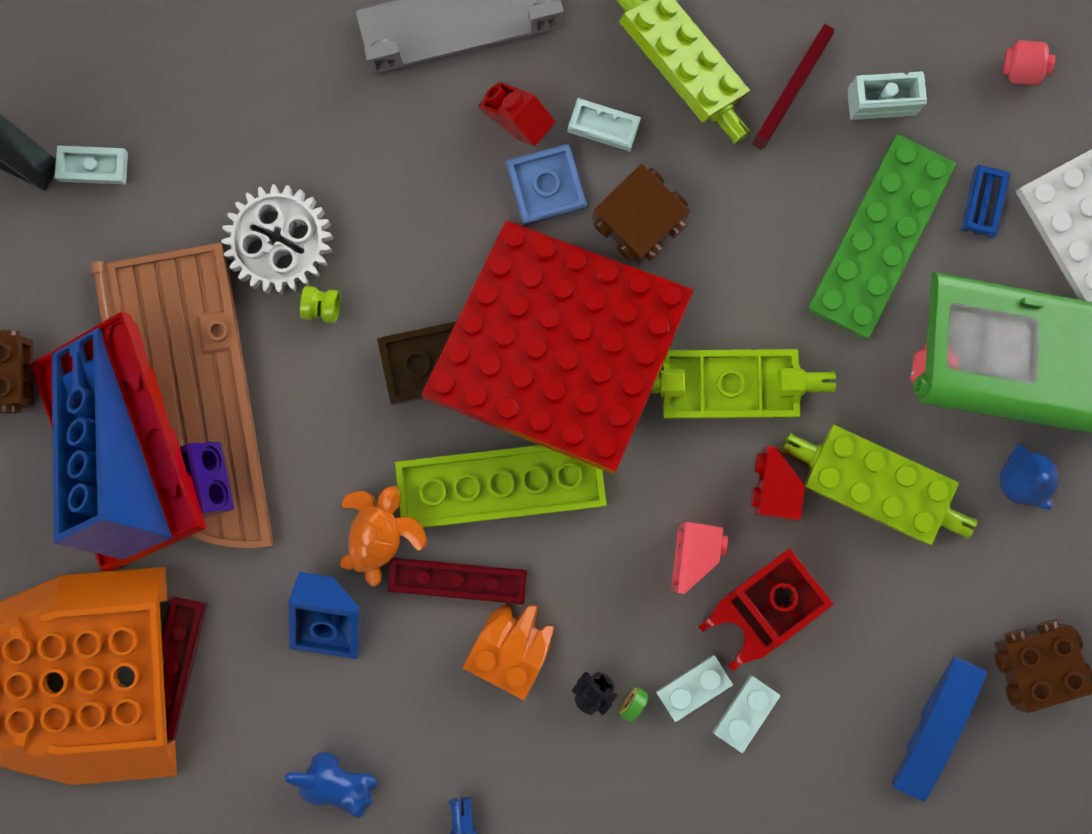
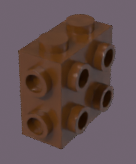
(641, 215)
(15, 372)
(1043, 666)

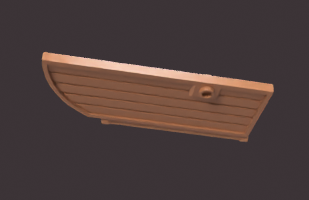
(195, 348)

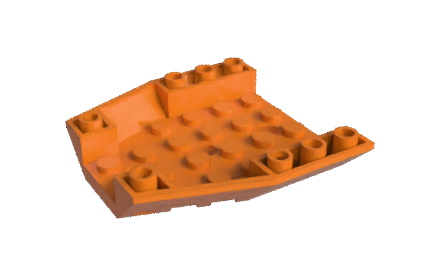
(86, 633)

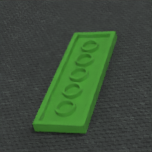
(881, 236)

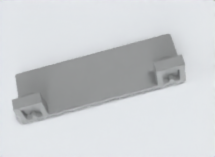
(425, 30)

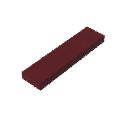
(793, 87)
(457, 580)
(179, 649)

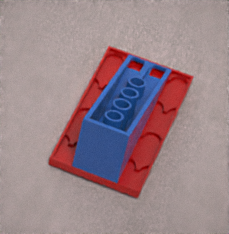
(114, 453)

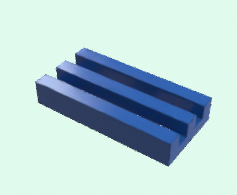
(979, 227)

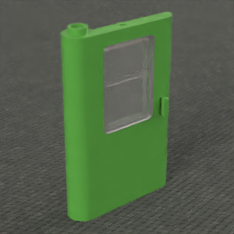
(1008, 357)

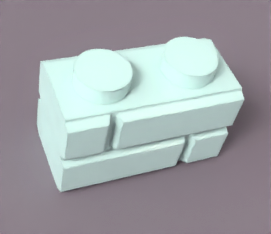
(887, 95)

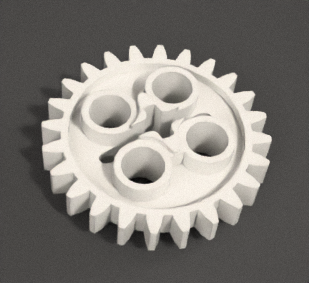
(263, 265)

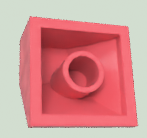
(696, 553)

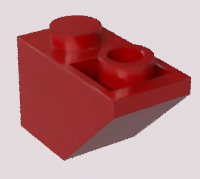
(517, 112)
(778, 489)

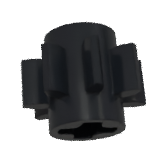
(594, 693)

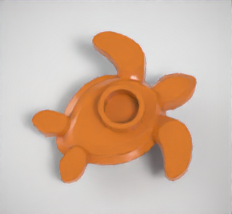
(376, 532)

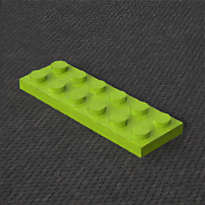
(496, 485)

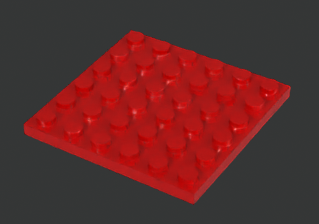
(559, 346)

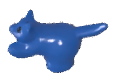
(329, 784)

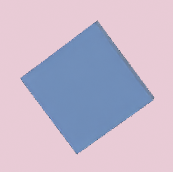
(546, 184)

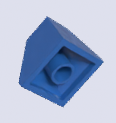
(323, 617)

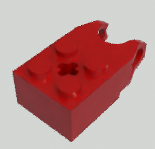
(758, 616)

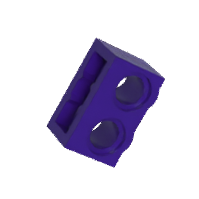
(210, 478)

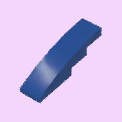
(939, 729)

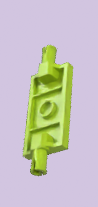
(687, 62)
(736, 384)
(880, 484)

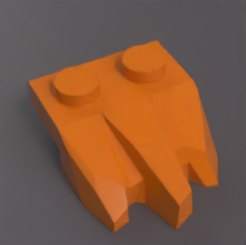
(510, 650)

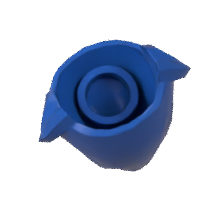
(1029, 478)

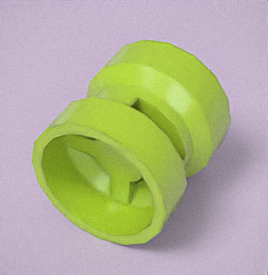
(320, 304)

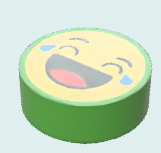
(633, 704)

